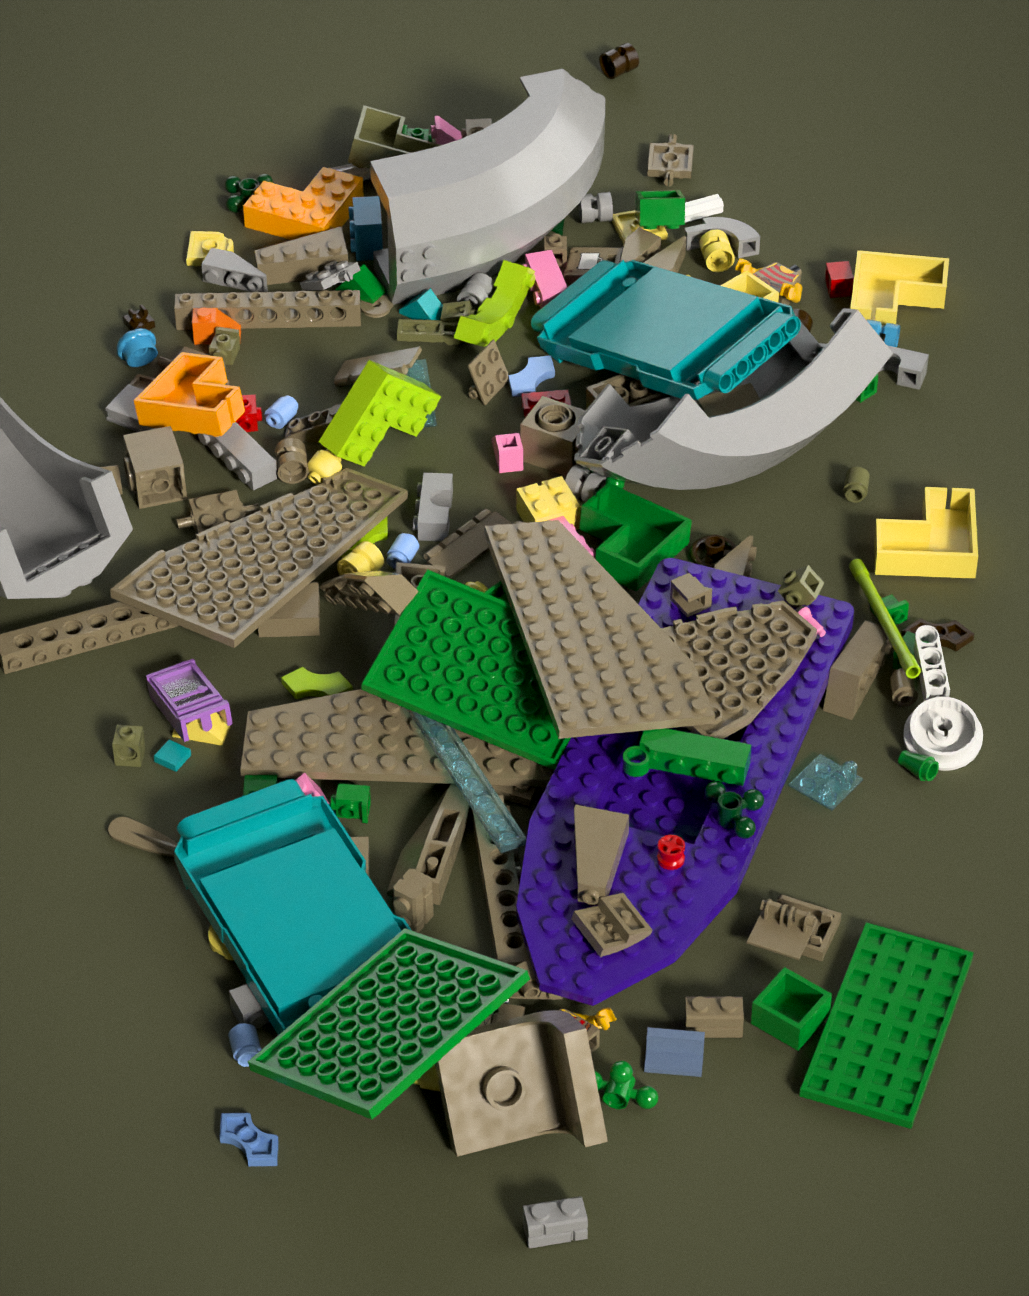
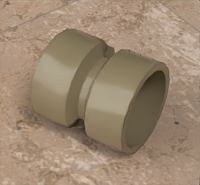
(291, 460)

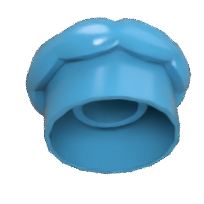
(137, 347)

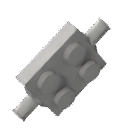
(333, 274)

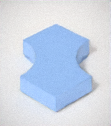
(532, 375)

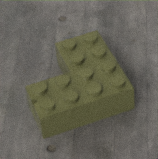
(380, 137)

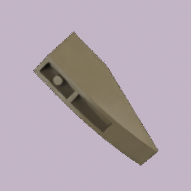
(370, 591)
(436, 842)

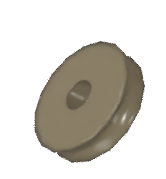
(384, 308)

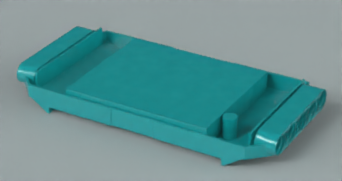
(663, 328)
(284, 895)

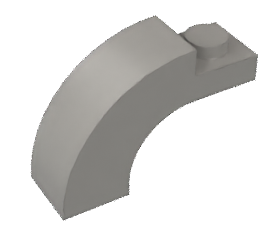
(742, 237)

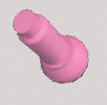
(806, 614)

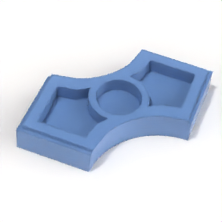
(257, 1146)

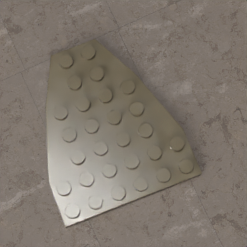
(742, 659)

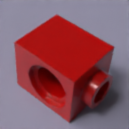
(839, 279)

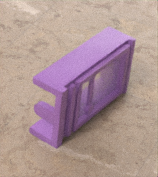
(186, 695)

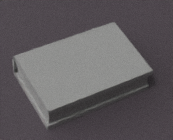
(123, 411)

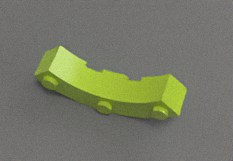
(500, 311)

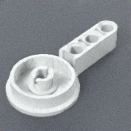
(940, 711)

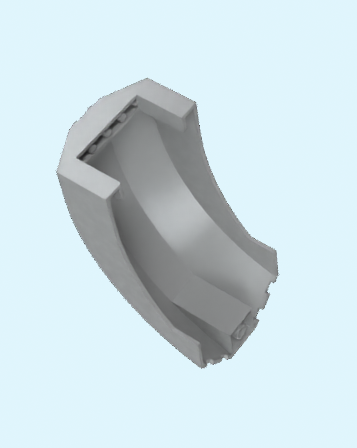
(490, 192)
(683, 449)
(55, 515)

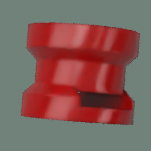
(671, 852)

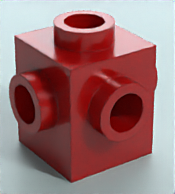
(252, 414)

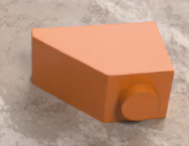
(205, 322)

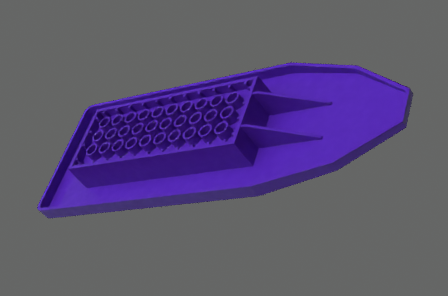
(659, 804)

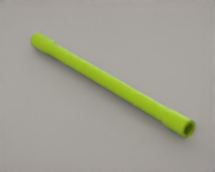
(906, 659)

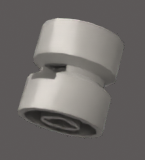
(603, 208)
(477, 290)
(584, 483)

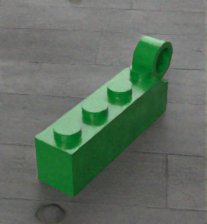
(689, 755)

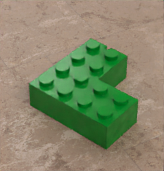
(634, 534)

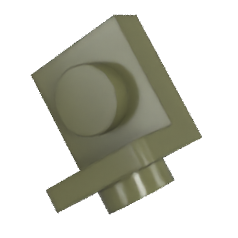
(452, 311)

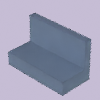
(674, 1052)

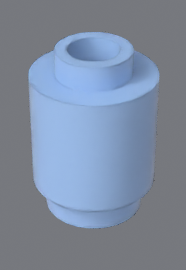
(281, 412)
(402, 550)
(244, 1043)

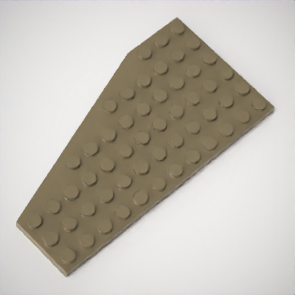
(252, 567)
(589, 641)
(364, 740)

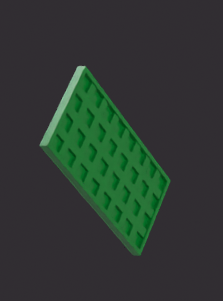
(887, 1025)

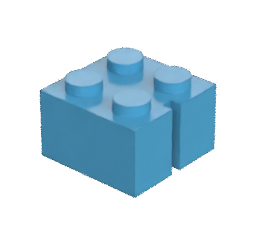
(365, 227)

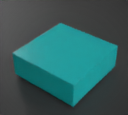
(172, 755)

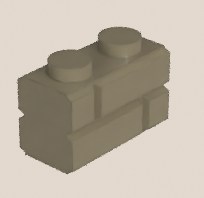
(414, 899)
(715, 1016)

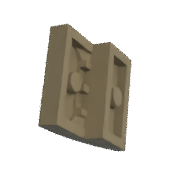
(611, 924)

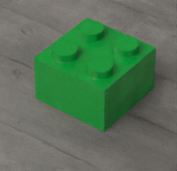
(660, 209)
(791, 1008)

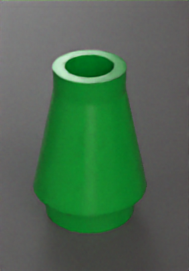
(920, 765)

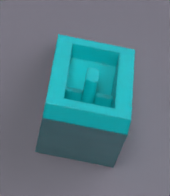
(423, 307)

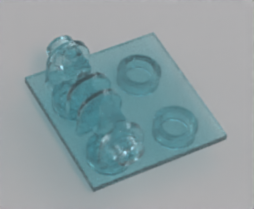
(827, 781)

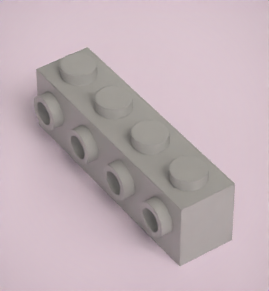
(243, 456)

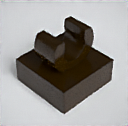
(139, 319)

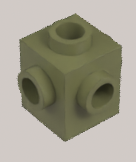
(800, 586)

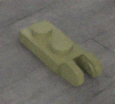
(427, 331)

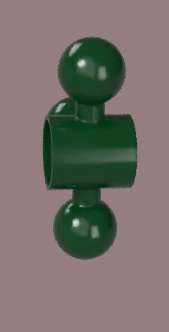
(246, 188)
(731, 806)

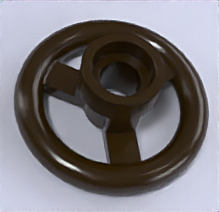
(714, 549)

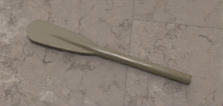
(141, 836)

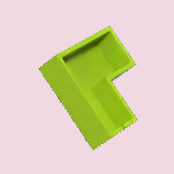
(375, 403)

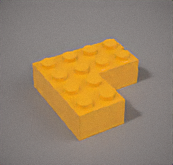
(303, 213)
(191, 397)

